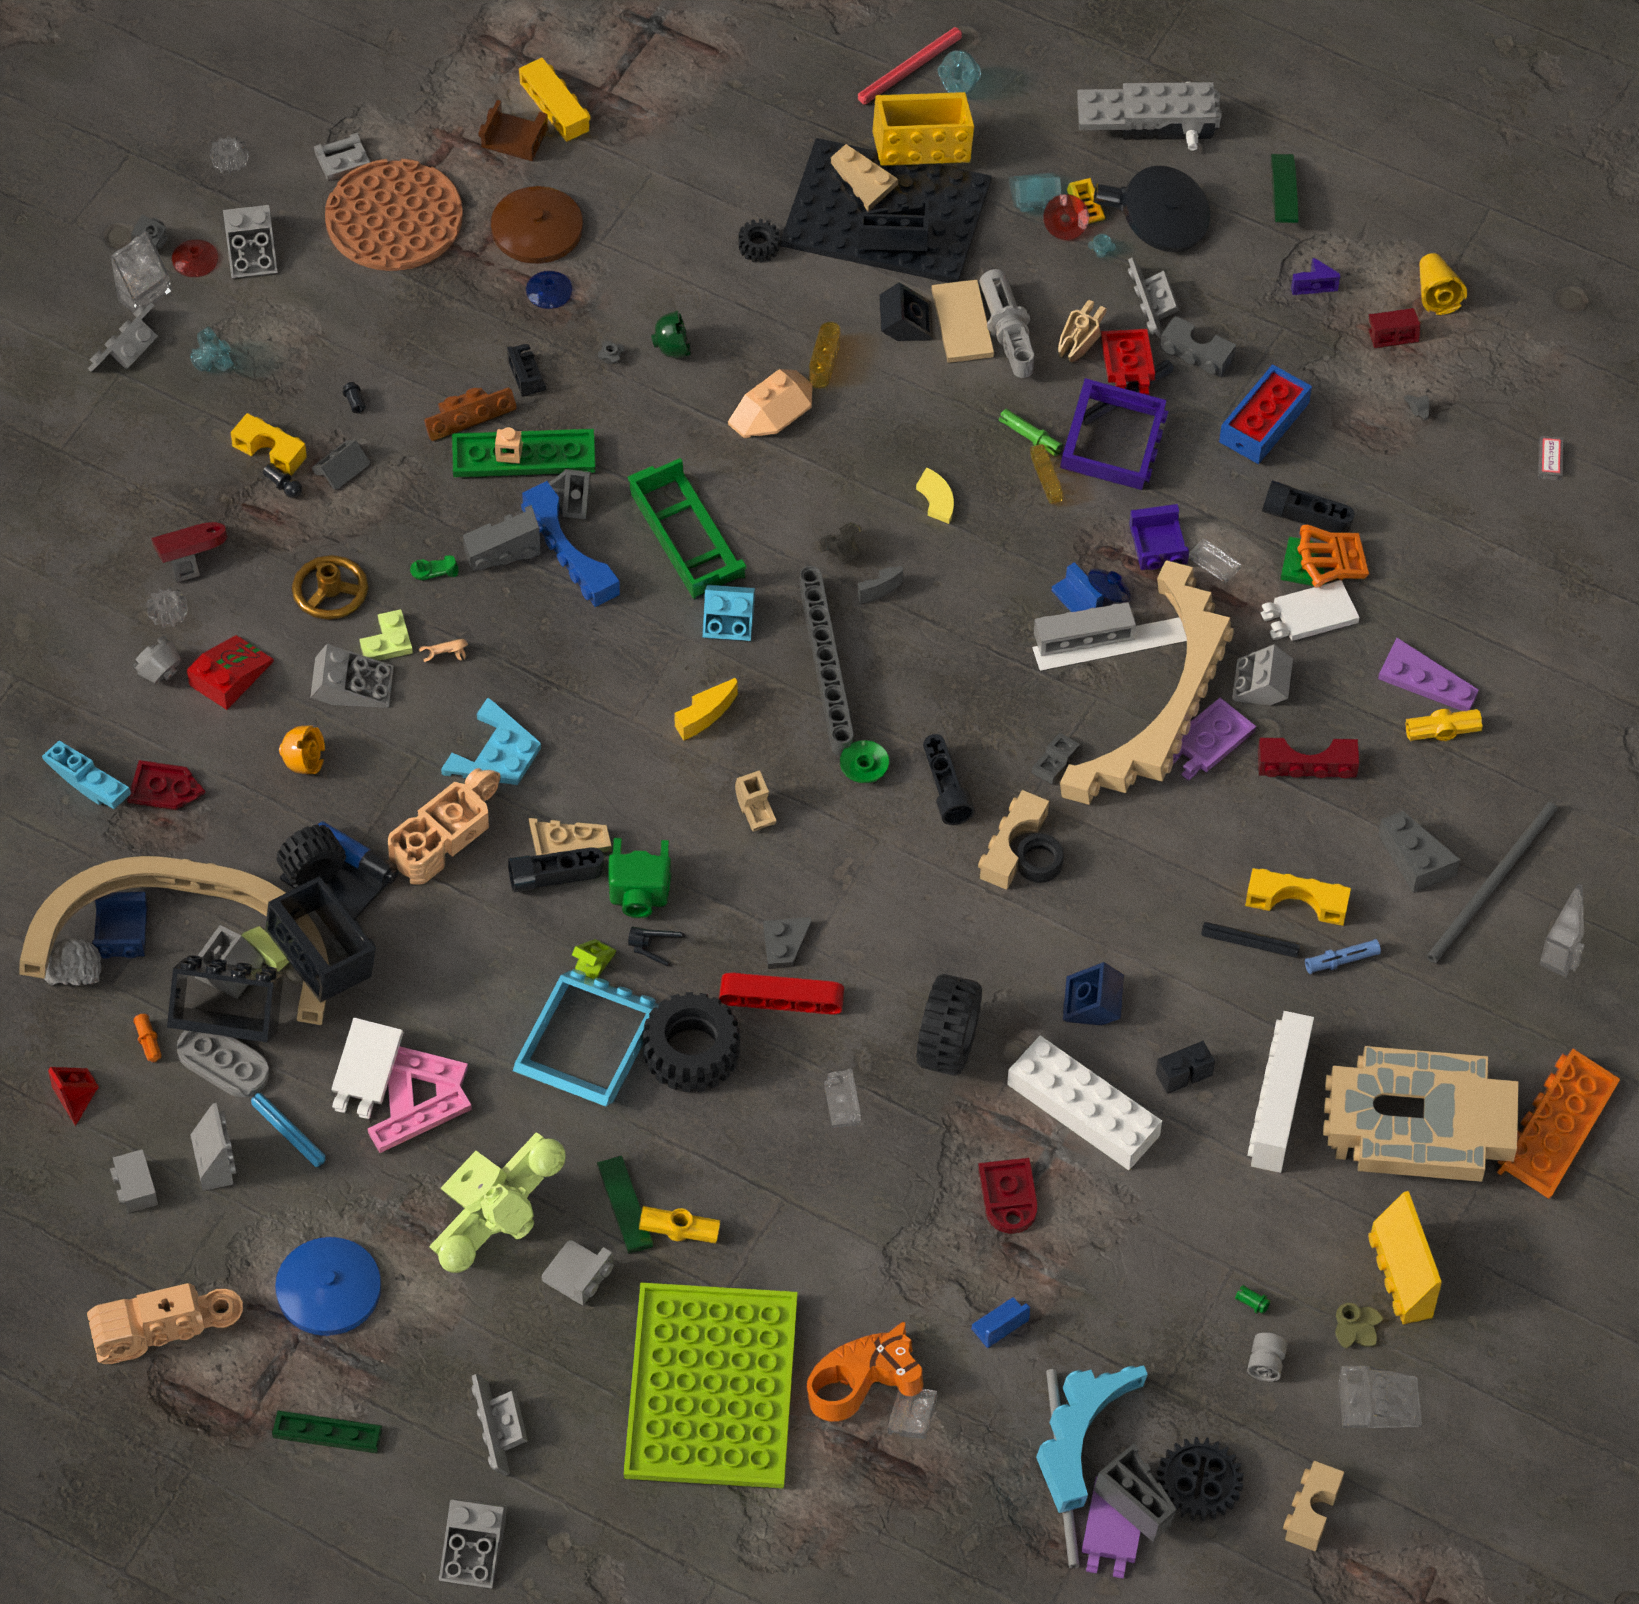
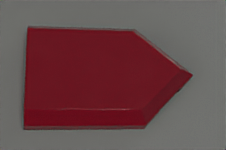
(163, 786)

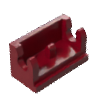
(1394, 328)

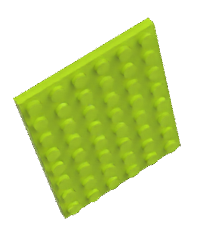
(711, 1385)

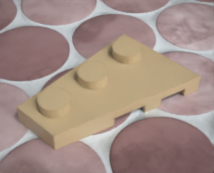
(864, 176)

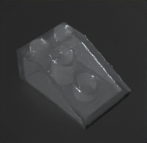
(1564, 941)

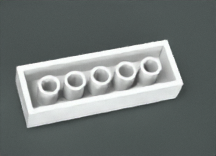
(1280, 1091)
(1084, 1102)

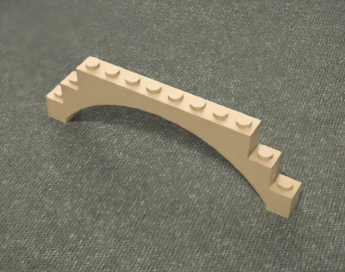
(1153, 749)

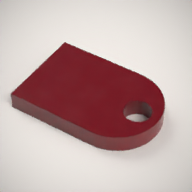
(189, 541)
(1008, 1191)

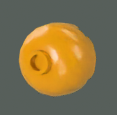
(303, 749)

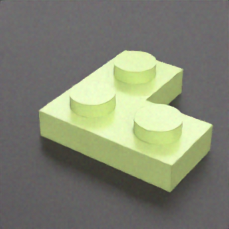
(393, 640)

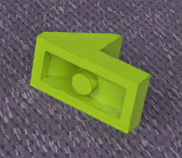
(593, 957)

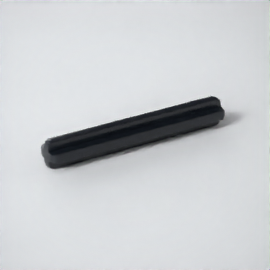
(1250, 939)

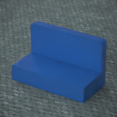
(1077, 591)
(1001, 1322)

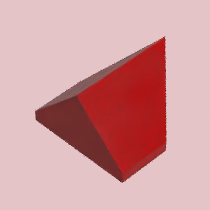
(73, 1088)

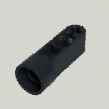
(1303, 508)
(953, 800)
(527, 872)

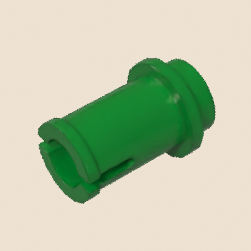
(1252, 1299)

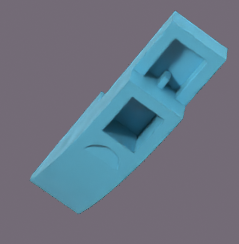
(84, 776)

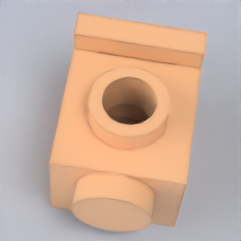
(508, 439)

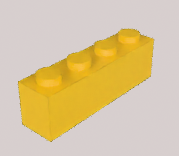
(554, 99)

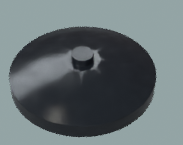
(1166, 208)

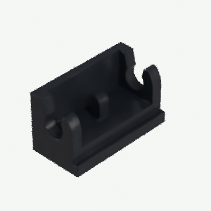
(525, 370)

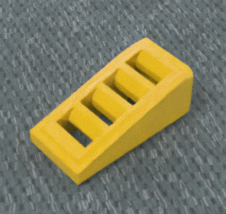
(1087, 186)

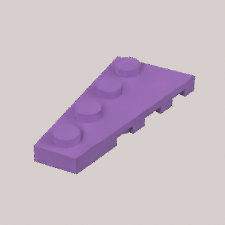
(1421, 675)

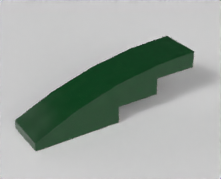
(1284, 188)

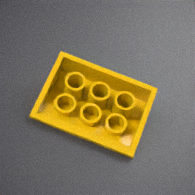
(1406, 1261)

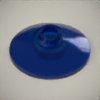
(549, 296)
(1109, 585)

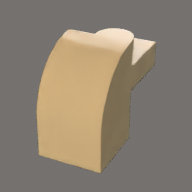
(753, 801)

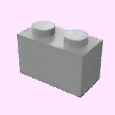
(134, 1180)

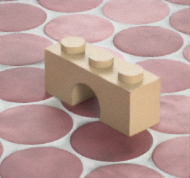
(1320, 1485)

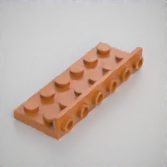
(1559, 1122)

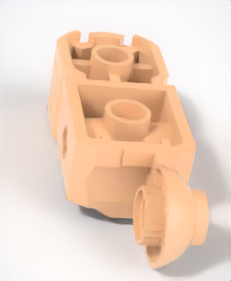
(443, 826)
(128, 1326)

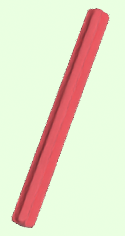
(909, 65)

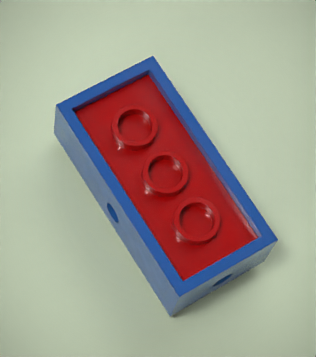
(1265, 414)

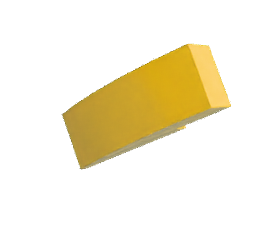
(705, 709)

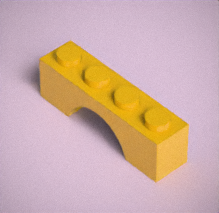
(1326, 899)

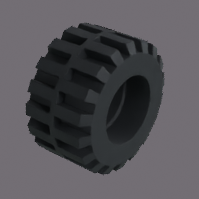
(311, 854)

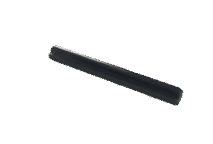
(1101, 408)

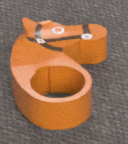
(860, 1364)

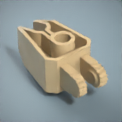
(1081, 331)

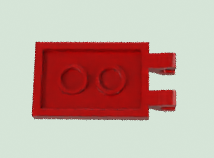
(1128, 358)

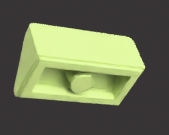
(266, 947)

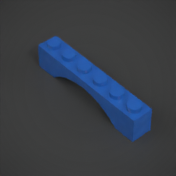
(594, 578)

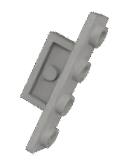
(1156, 296)
(130, 343)
(500, 1421)

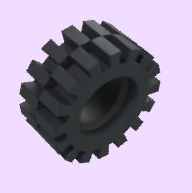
(759, 230)

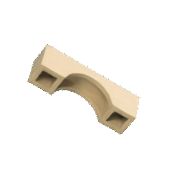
(1025, 816)

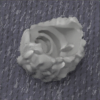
(73, 963)

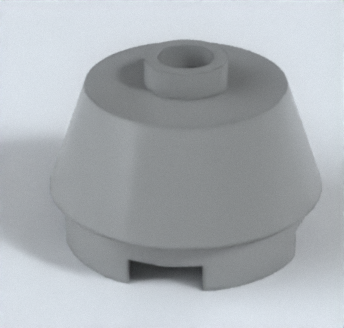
(158, 661)

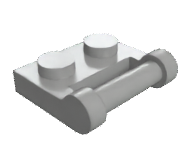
(341, 163)

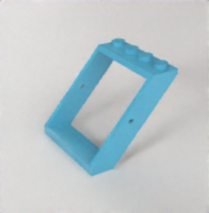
(570, 1083)

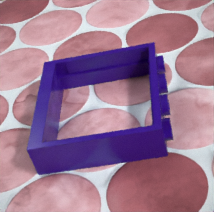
(1121, 398)

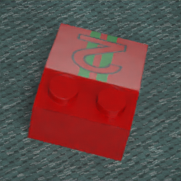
(227, 670)

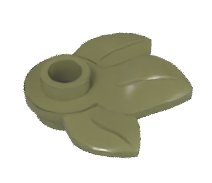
(1358, 1329)

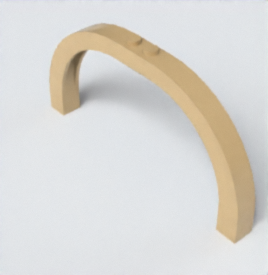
(161, 873)

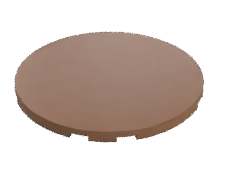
(393, 214)

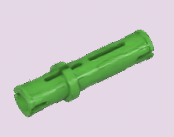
(1031, 432)

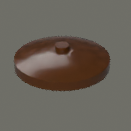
(536, 224)

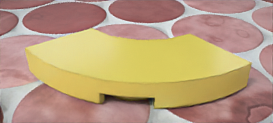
(938, 494)

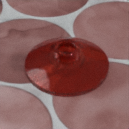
(1070, 206)
(195, 258)

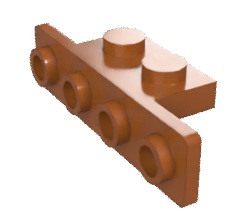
(468, 410)

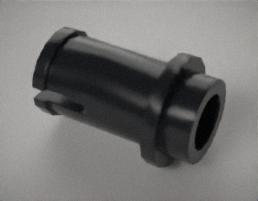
(352, 392)

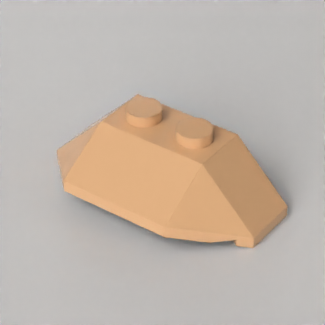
(772, 404)

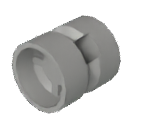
(1267, 1355)

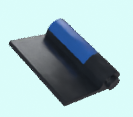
(361, 876)

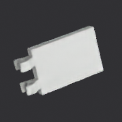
(1311, 612)
(366, 1065)

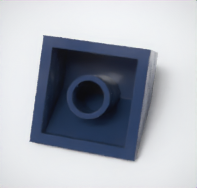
(1094, 995)

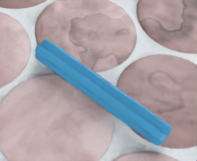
(288, 1129)

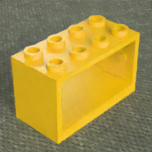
(923, 128)

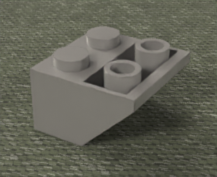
(1263, 677)
(234, 949)

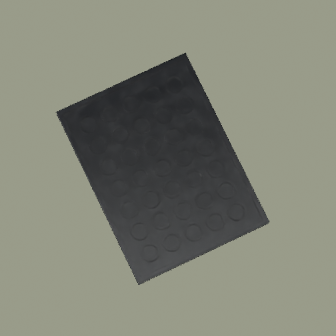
(827, 214)

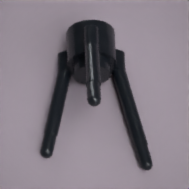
(642, 938)

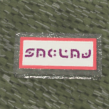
(1550, 458)

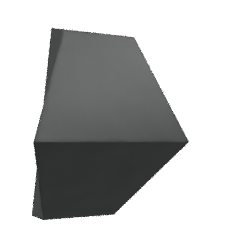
(573, 492)

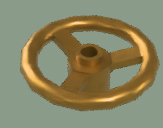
(330, 585)

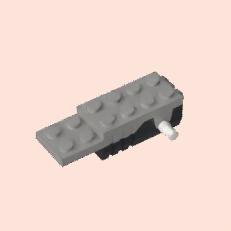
(1153, 110)

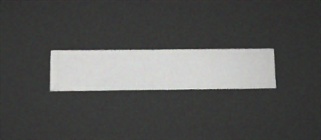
(1146, 637)

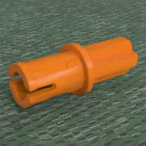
(147, 1037)

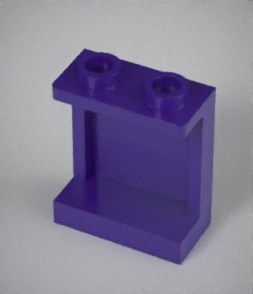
(1158, 536)

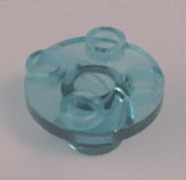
(959, 72)
(211, 352)

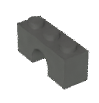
(1212, 356)

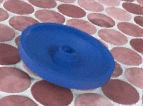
(328, 1286)

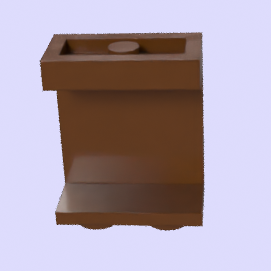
(513, 134)

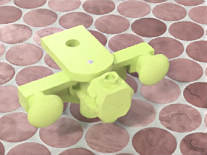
(494, 1199)

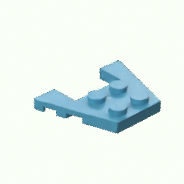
(507, 751)

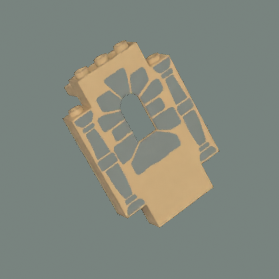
(1462, 1121)

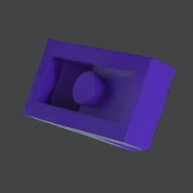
(1319, 280)

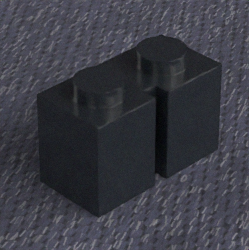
(1174, 1068)

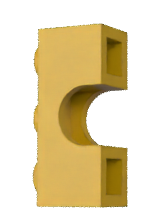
(254, 434)

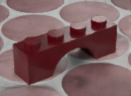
(1279, 759)

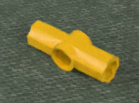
(1443, 725)
(693, 1226)

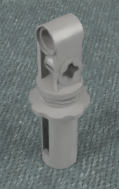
(1008, 323)

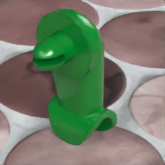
(426, 569)

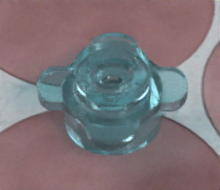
(1101, 240)

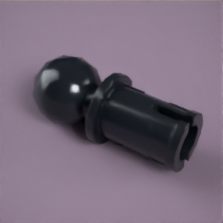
(291, 488)

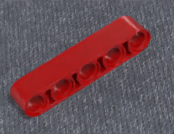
(781, 993)

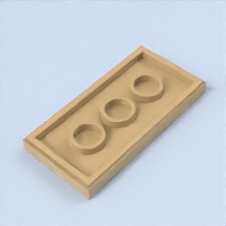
(962, 321)

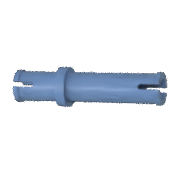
(1369, 949)

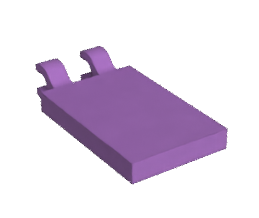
(1213, 737)
(1109, 1536)

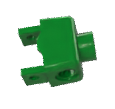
(639, 879)

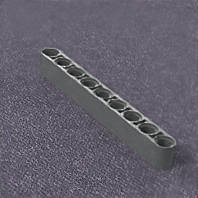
(816, 608)

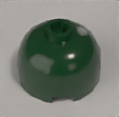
(671, 336)

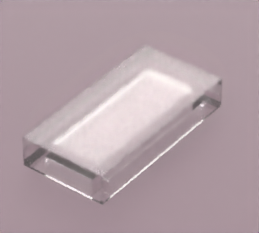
(1214, 560)

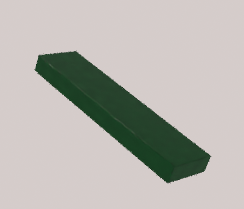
(624, 1204)
(327, 1431)

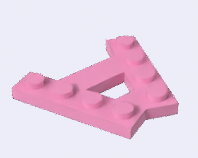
(413, 1120)

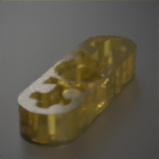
(1046, 473)

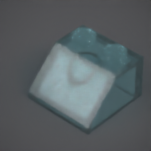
(1034, 190)

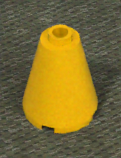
(1440, 285)

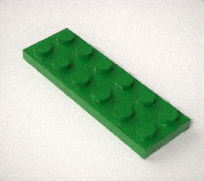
(541, 453)

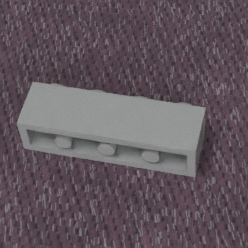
(1084, 629)

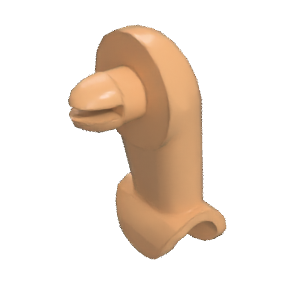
(450, 646)

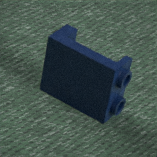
(121, 924)

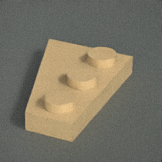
(559, 837)

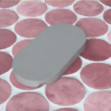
(224, 1062)

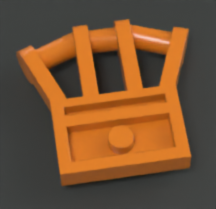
(1345, 551)

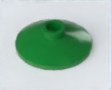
(864, 753)

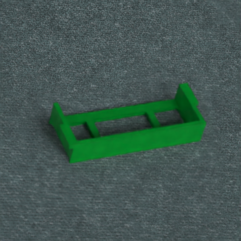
(652, 479)

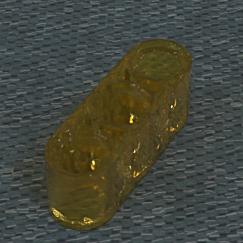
(824, 355)

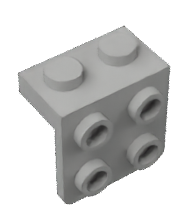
(578, 1271)

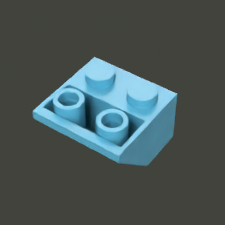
(728, 612)

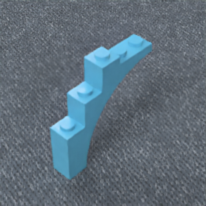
(1087, 1398)

